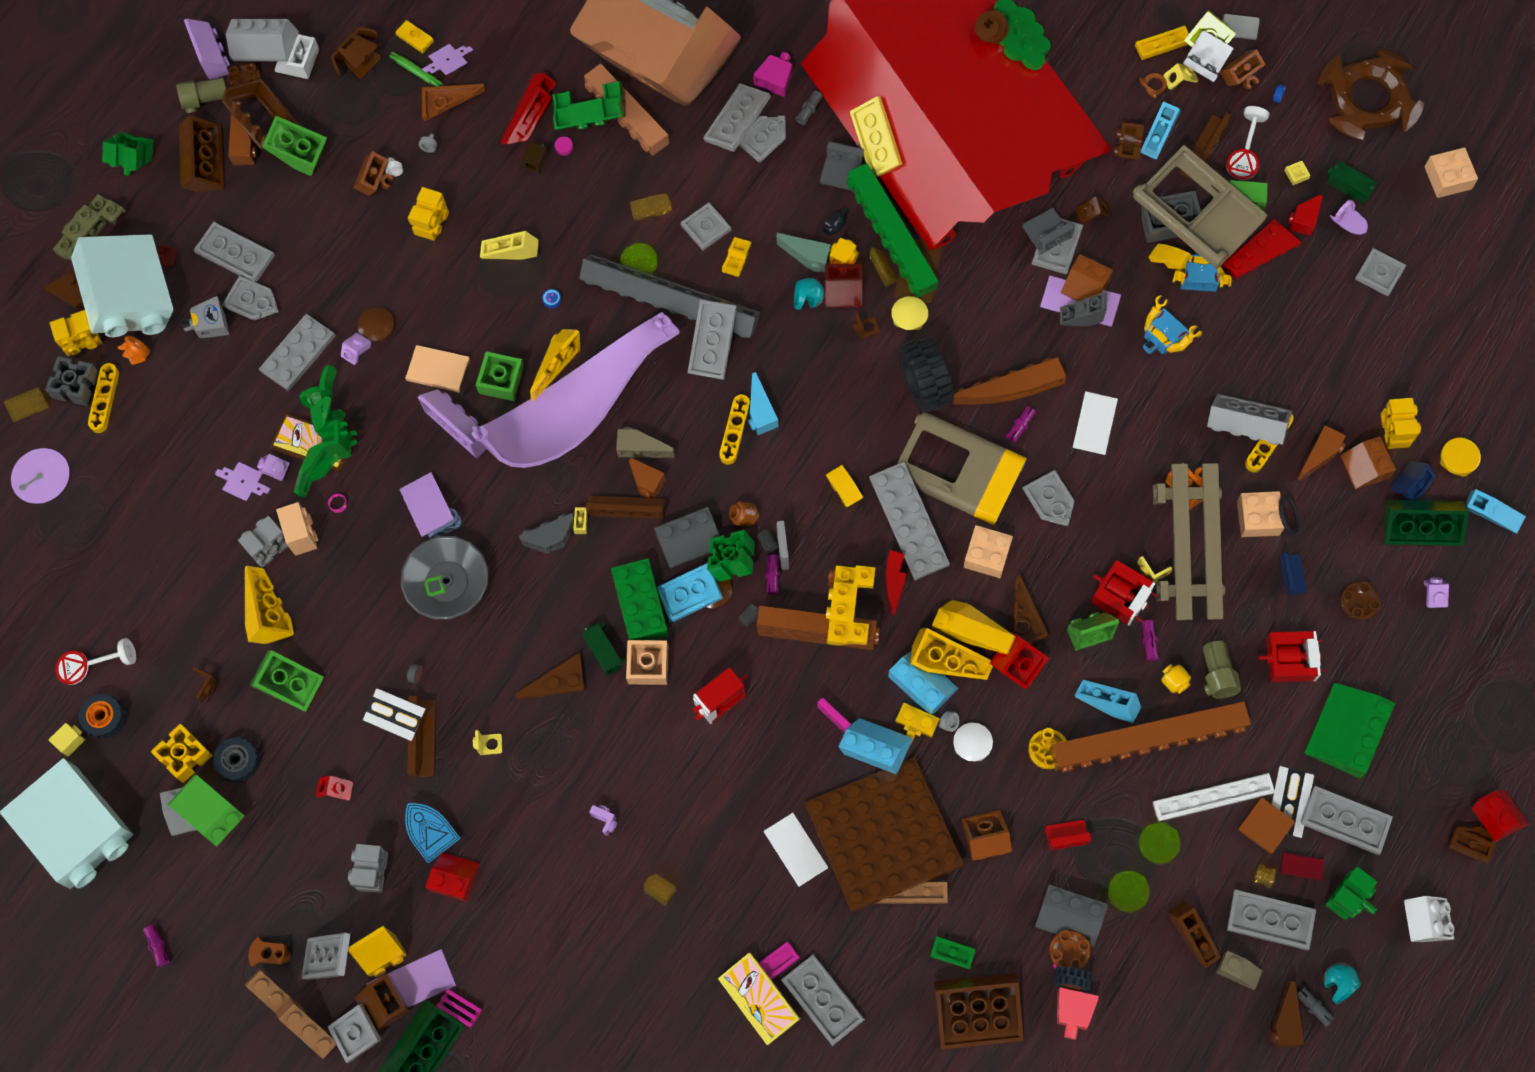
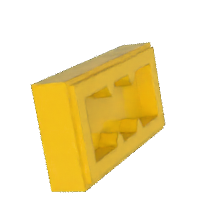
(414, 36)

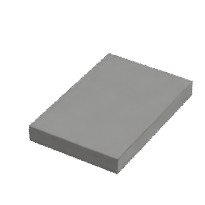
(1059, 257)

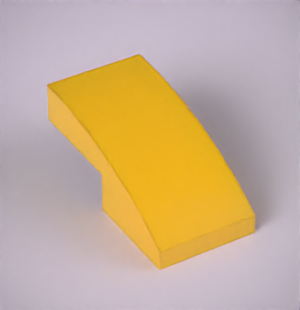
(736, 257)
(1172, 257)
(844, 486)

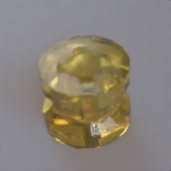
(1265, 875)

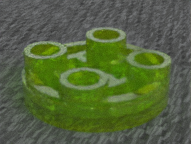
(640, 257)
(1159, 843)
(1128, 891)

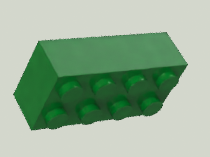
(639, 601)

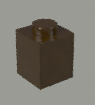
(535, 157)

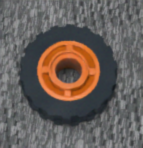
(91, 711)

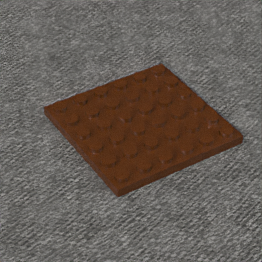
(883, 835)

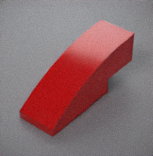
(894, 579)

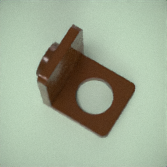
(1092, 209)
(858, 326)
(208, 686)

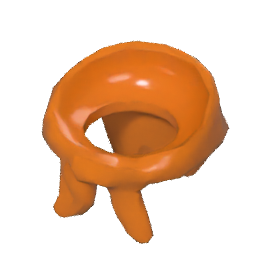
(134, 350)

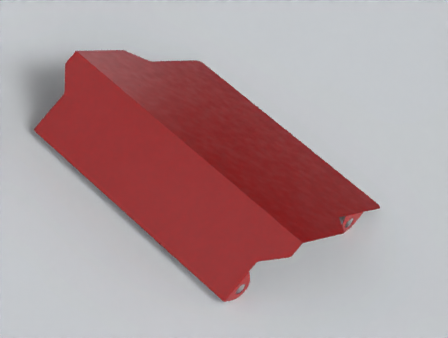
(962, 113)

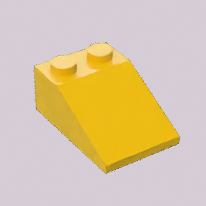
(378, 952)

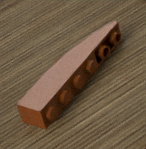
(1014, 385)

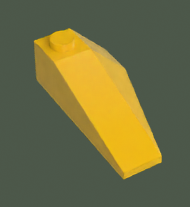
(559, 354)
(263, 611)
(969, 625)
(943, 656)

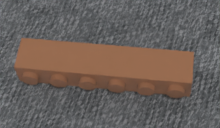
(636, 119)

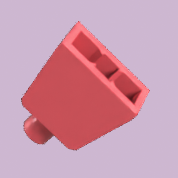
(1074, 1010)

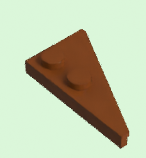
(442, 98)

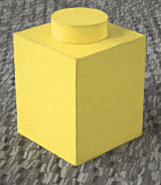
(67, 739)

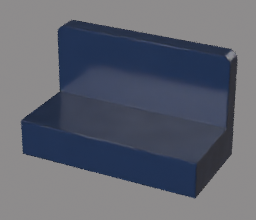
(1413, 480)
(1292, 574)

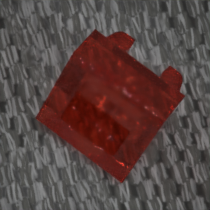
(166, 255)

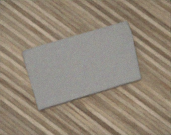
(1244, 26)

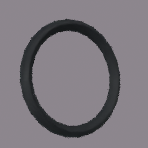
(1282, 517)

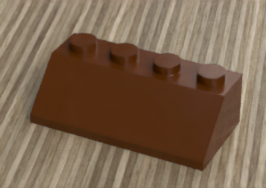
(201, 155)

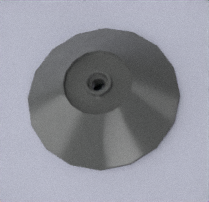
(453, 560)

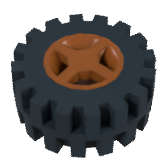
(1072, 979)

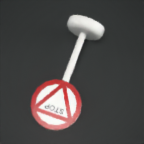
(1243, 163)
(73, 665)

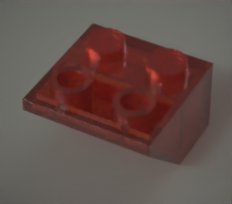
(843, 285)

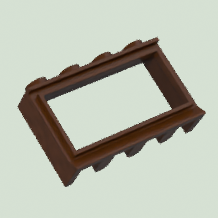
(262, 92)

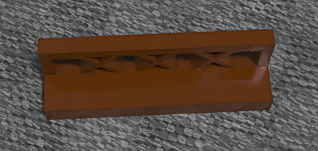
(1209, 138)
(625, 507)

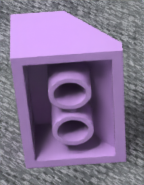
(207, 48)

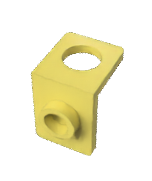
(1183, 73)
(1146, 571)
(480, 743)

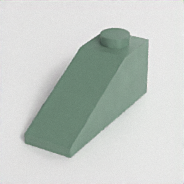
(808, 252)

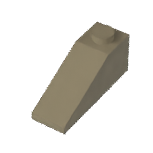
(637, 444)

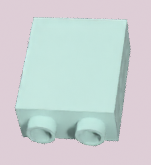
(122, 284)
(67, 825)

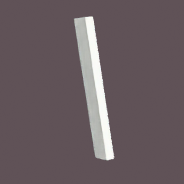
(1213, 797)

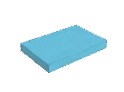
(689, 593)

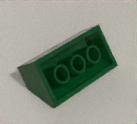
(1425, 522)
(423, 1041)

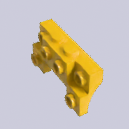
(842, 610)

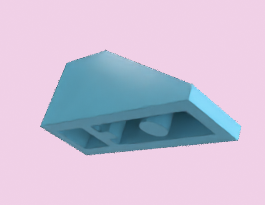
(1160, 130)
(761, 412)
(1110, 700)

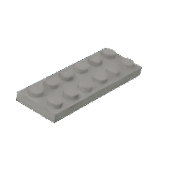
(909, 521)

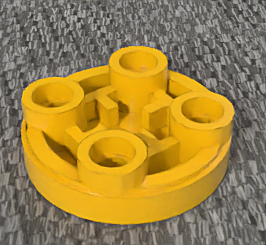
(1460, 456)
(1040, 747)

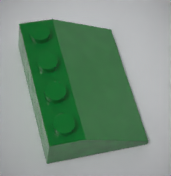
(1349, 729)

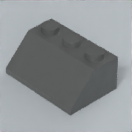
(1184, 204)
(686, 537)
(1071, 911)

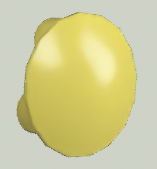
(909, 313)

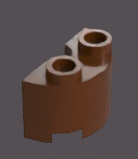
(1130, 141)

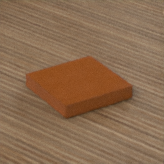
(1266, 825)

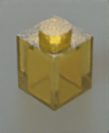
(659, 889)

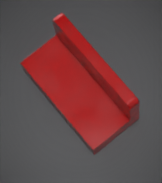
(1067, 835)

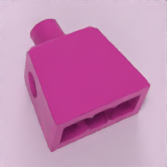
(775, 74)

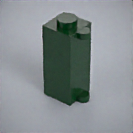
(1351, 182)
(602, 649)

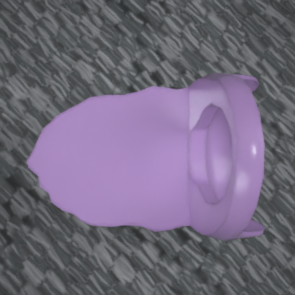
(1350, 219)

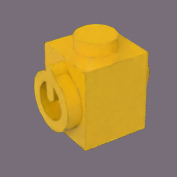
(843, 252)

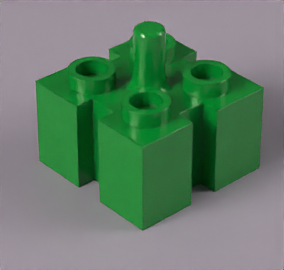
(127, 151)
(731, 556)
(1353, 894)

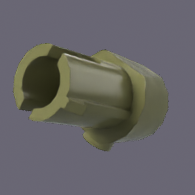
(193, 94)
(1222, 679)

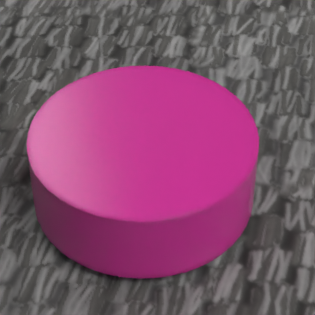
(563, 146)

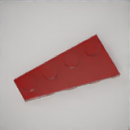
(1261, 249)

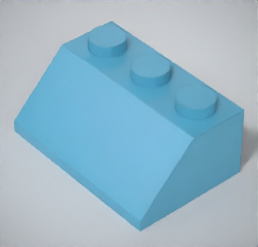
(925, 688)
(875, 745)

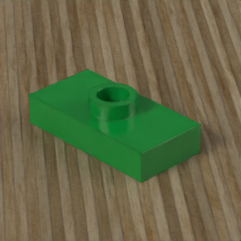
(952, 953)

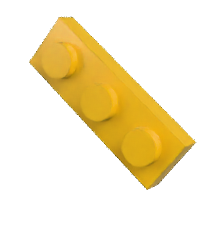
(1162, 42)

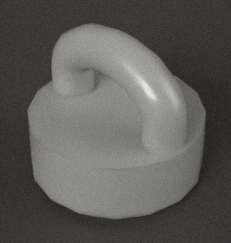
(428, 144)
(949, 721)

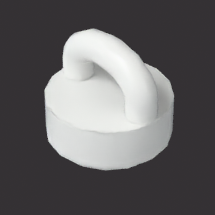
(393, 168)

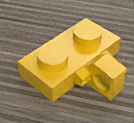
(916, 721)

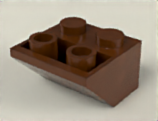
(382, 1002)

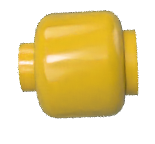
(1176, 678)

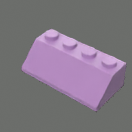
(452, 420)

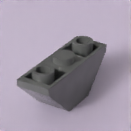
(1084, 312)
(549, 535)

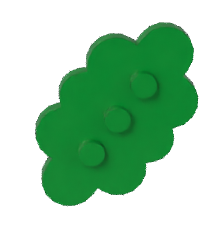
(1025, 36)

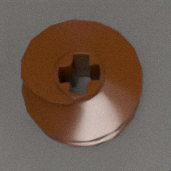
(992, 27)

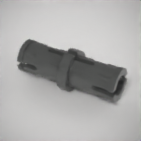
(809, 107)
(1315, 1007)

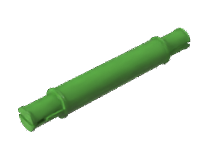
(415, 70)

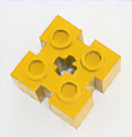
(428, 214)
(74, 334)
(1400, 423)
(178, 764)

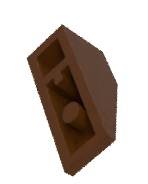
(1194, 933)
(1287, 1023)

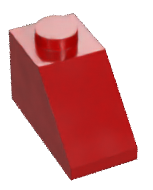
(1305, 216)

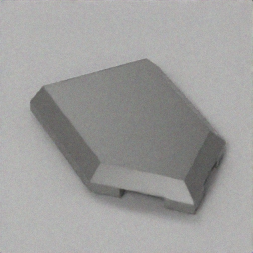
(764, 136)
(250, 299)
(1050, 498)

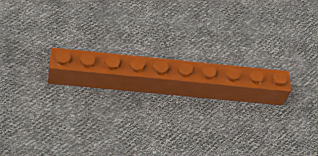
(1150, 736)

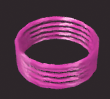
(342, 508)

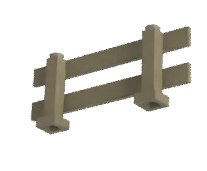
(1180, 496)

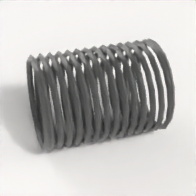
(768, 541)
(748, 619)

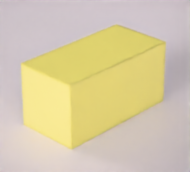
(580, 521)

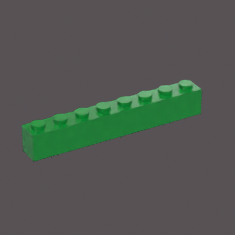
(891, 230)

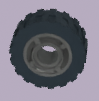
(227, 751)

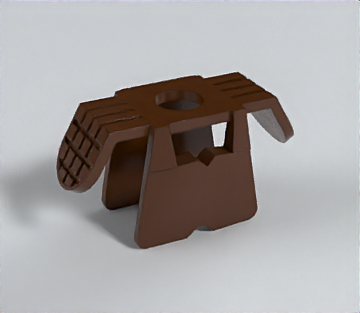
(359, 54)

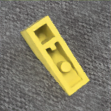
(511, 246)

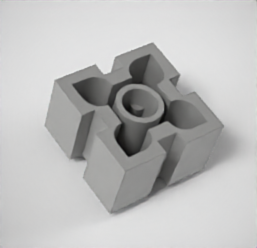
(263, 541)
(368, 868)

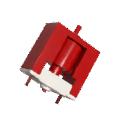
(1117, 588)
(1285, 656)
(719, 696)

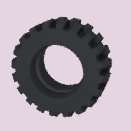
(926, 374)

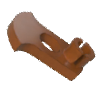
(278, 957)

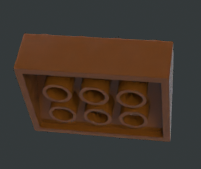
(978, 1011)

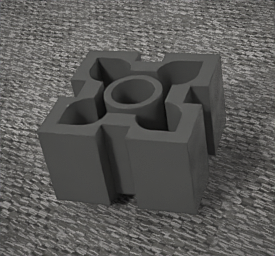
(72, 381)

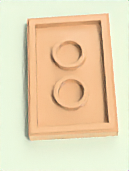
(437, 368)

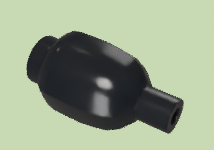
(834, 222)

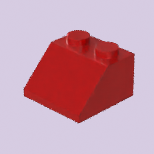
(1021, 663)
(1499, 814)
(452, 877)

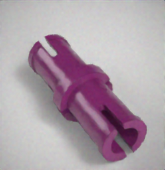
(1021, 424)
(772, 574)
(1150, 640)
(156, 945)

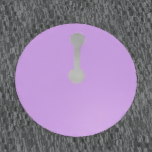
(40, 475)

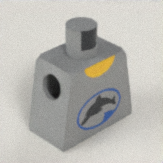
(207, 319)

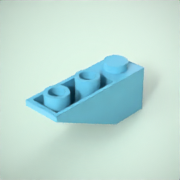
(1494, 511)

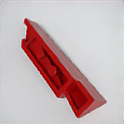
(529, 109)

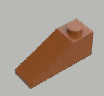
(240, 145)
(1324, 450)

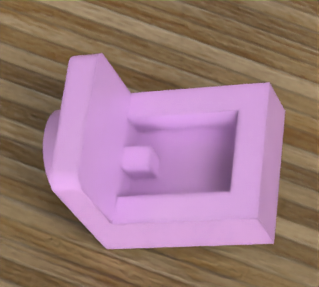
(354, 347)
(272, 466)
(1437, 592)
(603, 814)

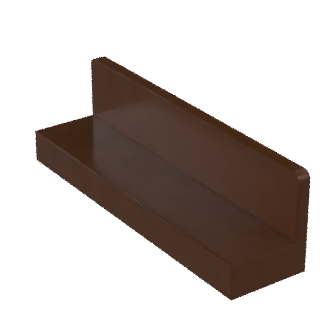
(422, 747)

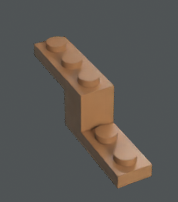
(291, 1013)

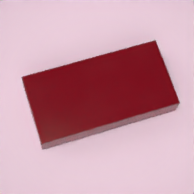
(1302, 866)

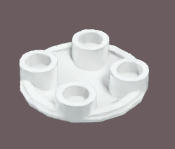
(973, 742)

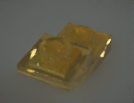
(649, 206)

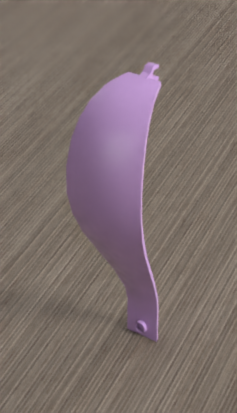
(574, 404)

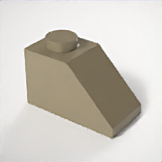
(1239, 970)

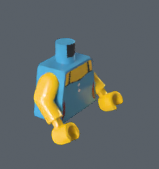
(1201, 275)
(1165, 331)

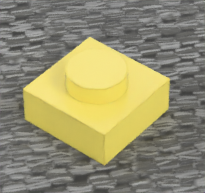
(1297, 173)

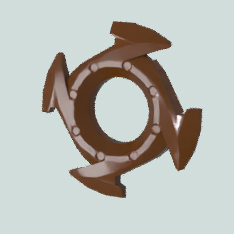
(1383, 69)

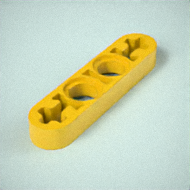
(103, 398)
(734, 429)
(1256, 451)

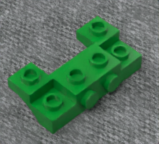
(588, 112)

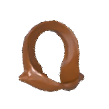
(1144, 81)

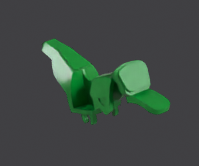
(329, 427)

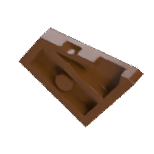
(1473, 843)

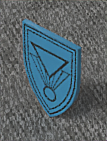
(428, 830)

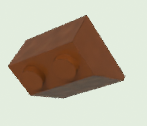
(1086, 279)
(1368, 463)
(986, 835)

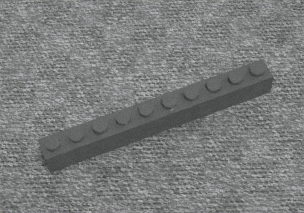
(659, 292)

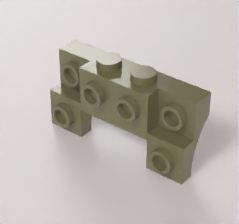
(87, 223)

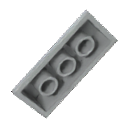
(260, 39)
(1249, 419)

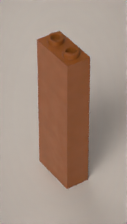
(805, 626)

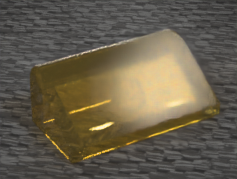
(882, 267)
(26, 404)

